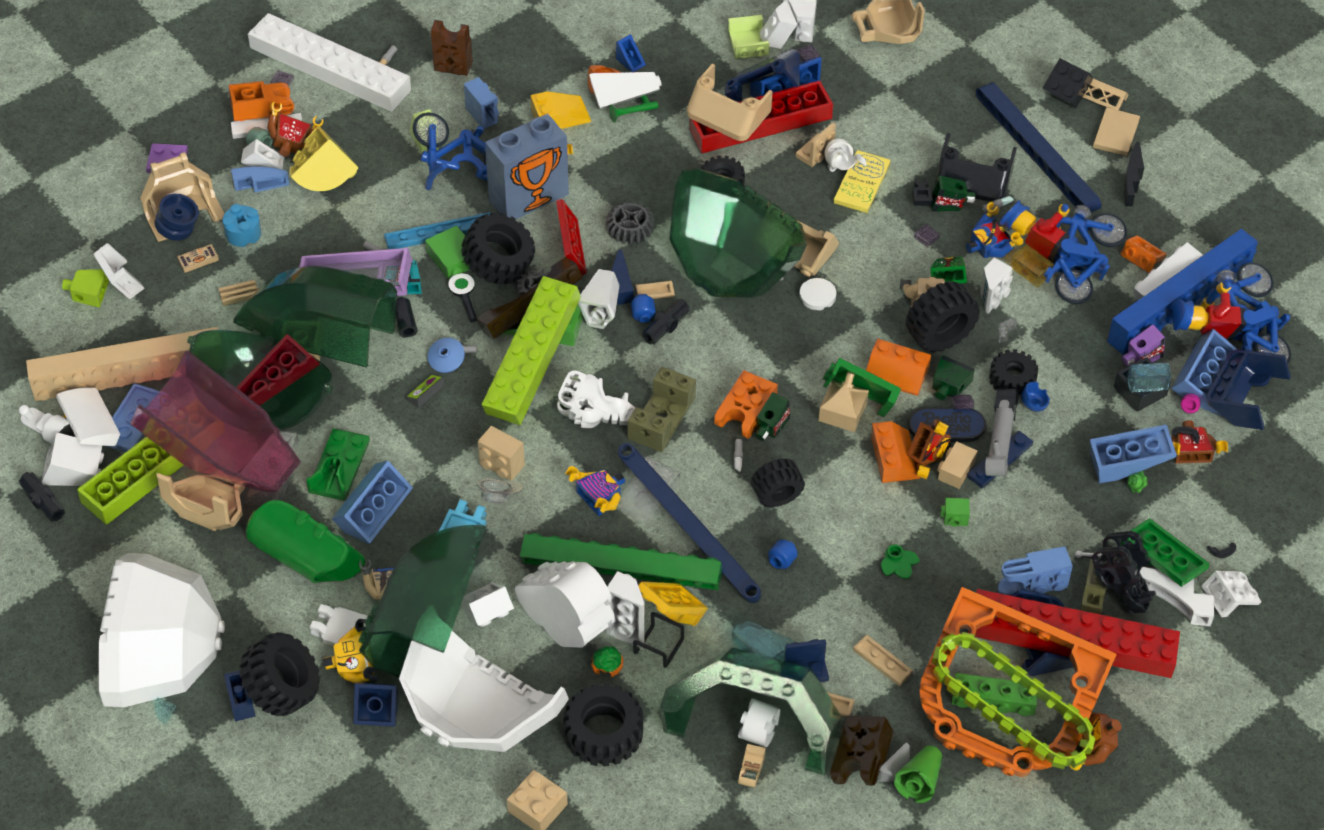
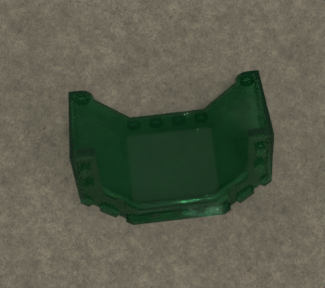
(763, 676)

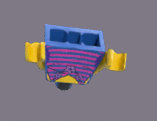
(597, 488)

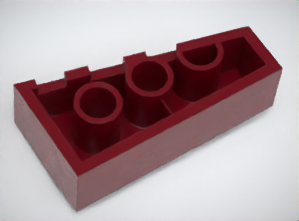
(277, 371)

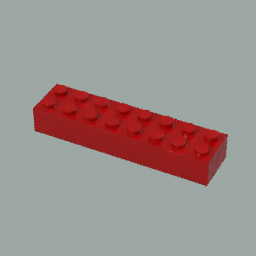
(790, 110)

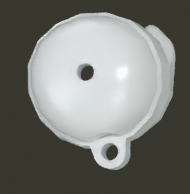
(840, 155)

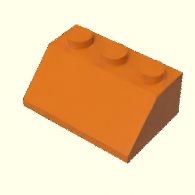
(899, 365)
(891, 449)

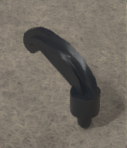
(1188, 431)
(1223, 553)

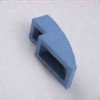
(259, 178)

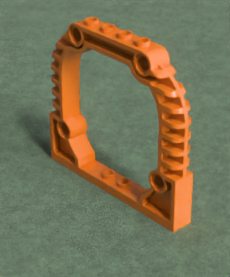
(1090, 665)

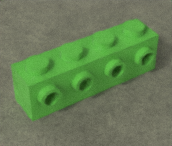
(1000, 692)

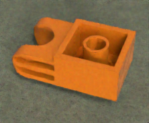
(254, 100)
(745, 402)

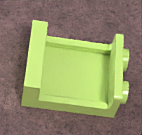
(746, 37)

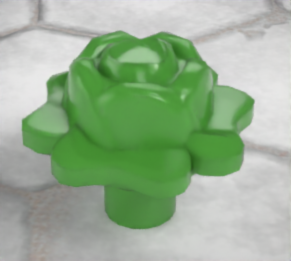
(1137, 482)

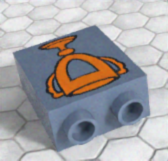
(527, 167)

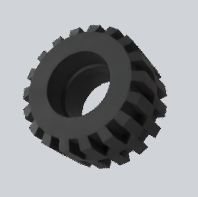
(777, 482)

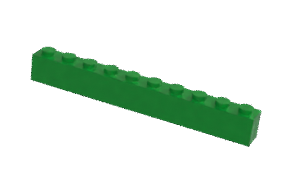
(610, 558)

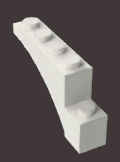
(1196, 607)

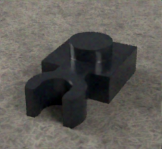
(921, 193)

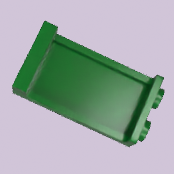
(879, 389)

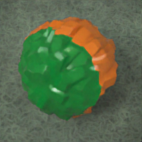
(607, 660)

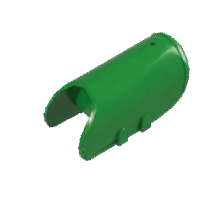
(302, 543)

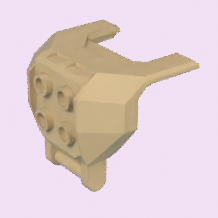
(890, 21)
(178, 177)
(203, 500)

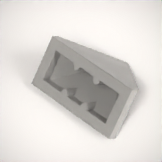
(894, 764)

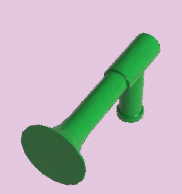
(647, 105)

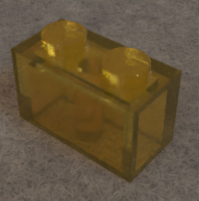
(1030, 265)

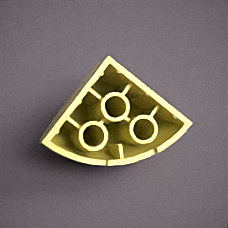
(321, 163)

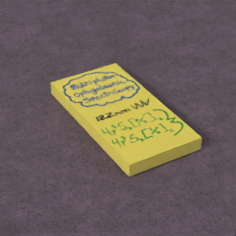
(862, 182)

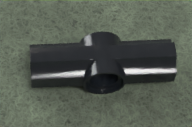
(665, 321)
(41, 496)

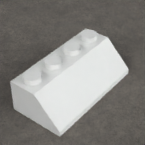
(628, 609)

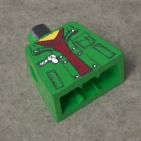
(949, 269)

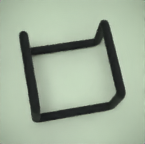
(665, 661)

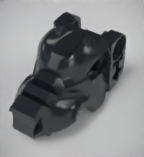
(1120, 570)

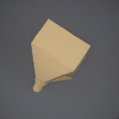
(843, 404)

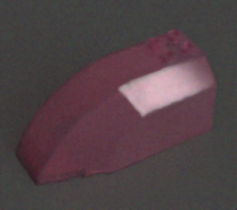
(216, 429)

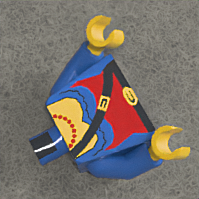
(991, 238)

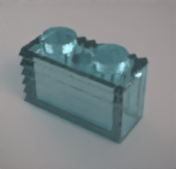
(1149, 377)

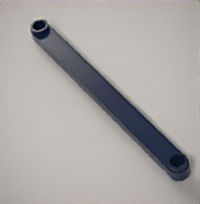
(689, 522)

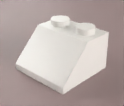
(779, 26)
(487, 604)

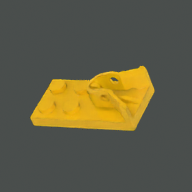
(674, 601)

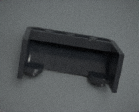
(986, 181)

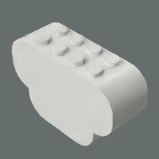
(567, 601)

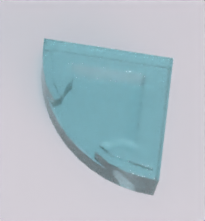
(164, 710)

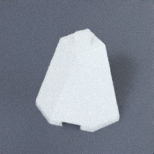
(600, 299)

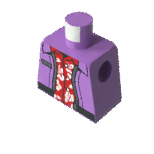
(1147, 344)

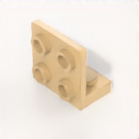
(814, 149)

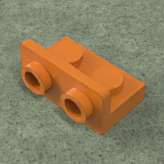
(1142, 253)

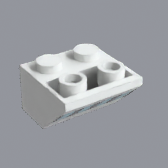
(995, 283)

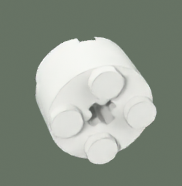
(759, 723)

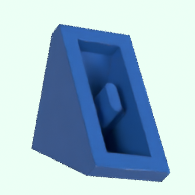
(628, 54)

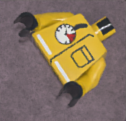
(348, 659)

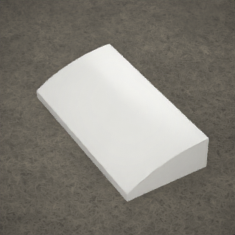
(88, 416)

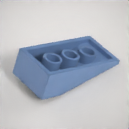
(1130, 452)

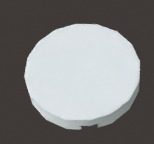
(817, 293)

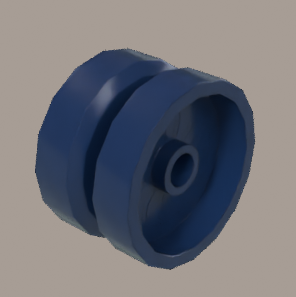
(176, 216)

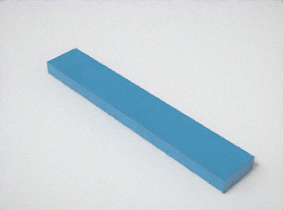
(418, 235)

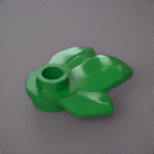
(898, 564)

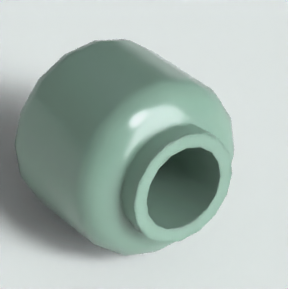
(259, 134)

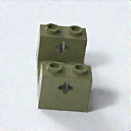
(671, 396)

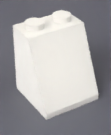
(804, 14)
(71, 462)

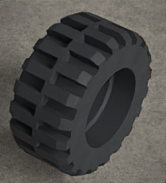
(486, 261)
(942, 316)
(265, 684)
(603, 701)

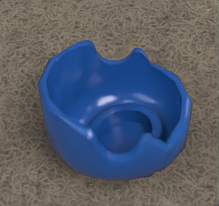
(1034, 397)

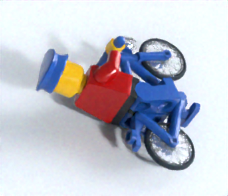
(1064, 249)
(1234, 319)

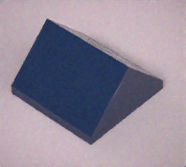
(375, 704)

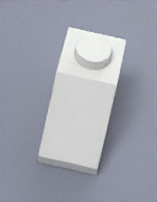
(261, 155)

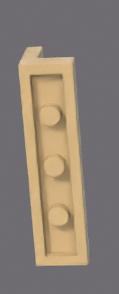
(1105, 88)

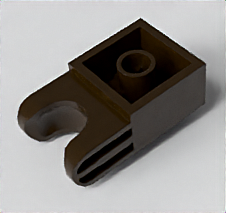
(862, 749)

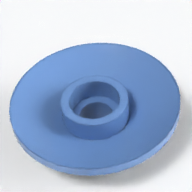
(449, 361)

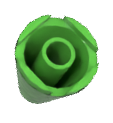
(920, 775)

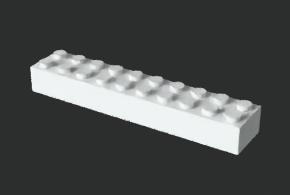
(330, 62)

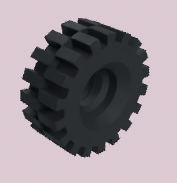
(725, 167)
(1013, 361)

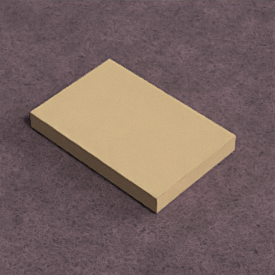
(1116, 131)

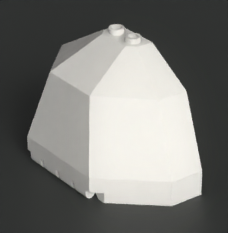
(156, 631)
(470, 703)

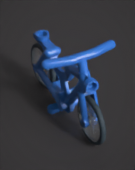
(433, 132)

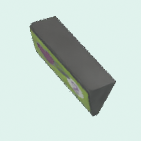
(425, 390)

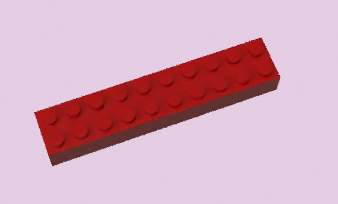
(1137, 644)

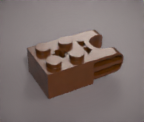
(451, 49)

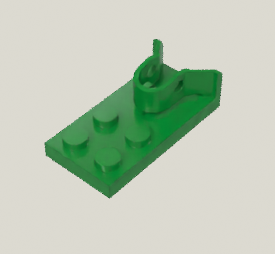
(338, 464)
(1169, 553)

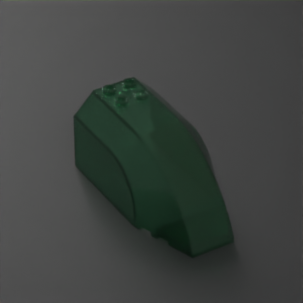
(322, 311)
(421, 597)

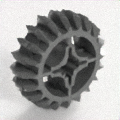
(629, 226)

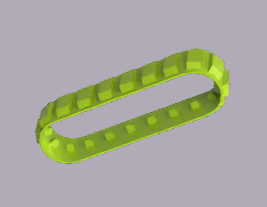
(1007, 724)

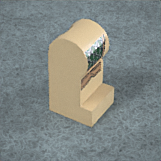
(751, 765)

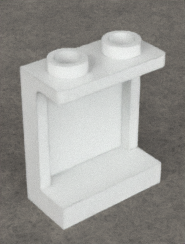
(111, 262)

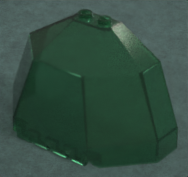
(731, 235)

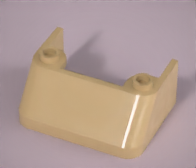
(724, 113)

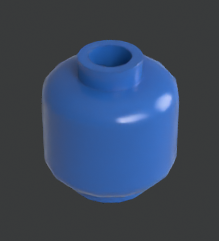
(643, 308)
(782, 554)

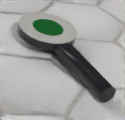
(463, 285)

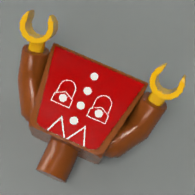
(288, 132)
(1190, 452)

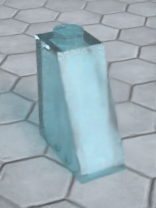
(759, 640)

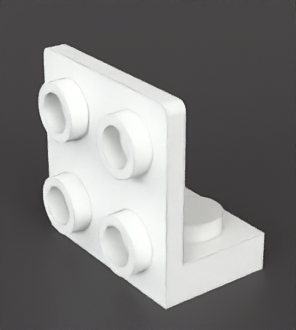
(1230, 590)

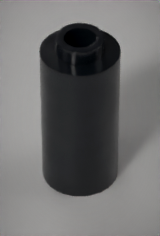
(405, 318)

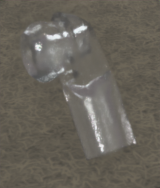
(1005, 328)

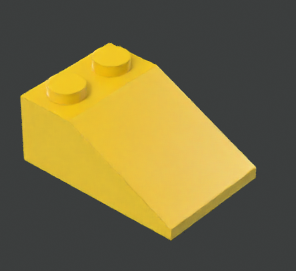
(563, 108)

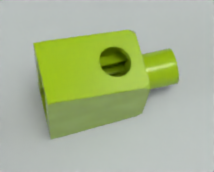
(87, 286)

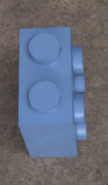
(481, 102)

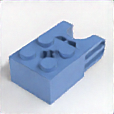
(1037, 572)

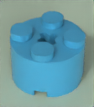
(241, 225)

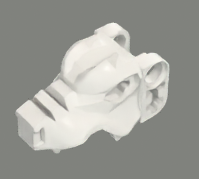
(597, 406)

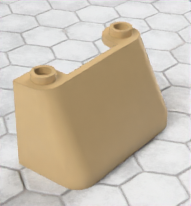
(818, 250)

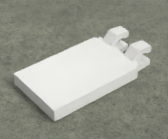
(339, 623)

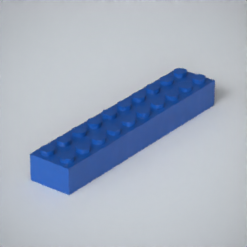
(1191, 283)

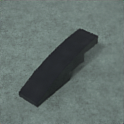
(1133, 175)

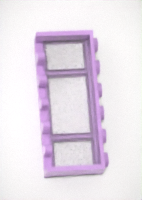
(389, 265)

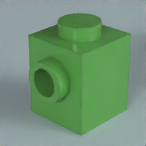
(955, 511)

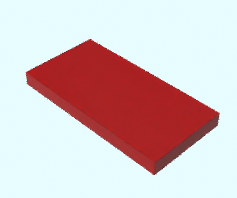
(571, 235)

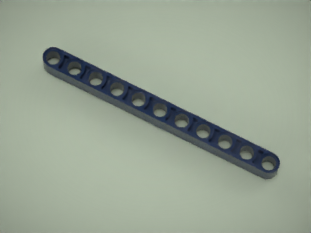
(1037, 147)

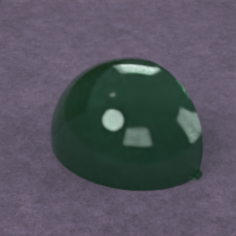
(238, 353)

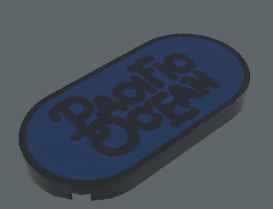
(963, 424)

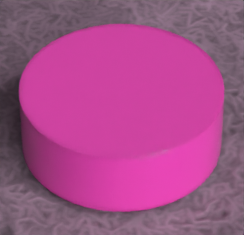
(1190, 403)

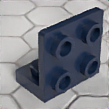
(810, 655)

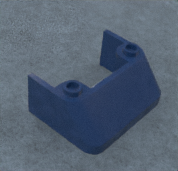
(1234, 381)

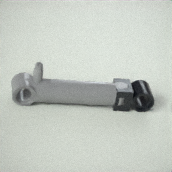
(1005, 414)

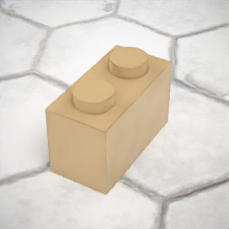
(957, 464)

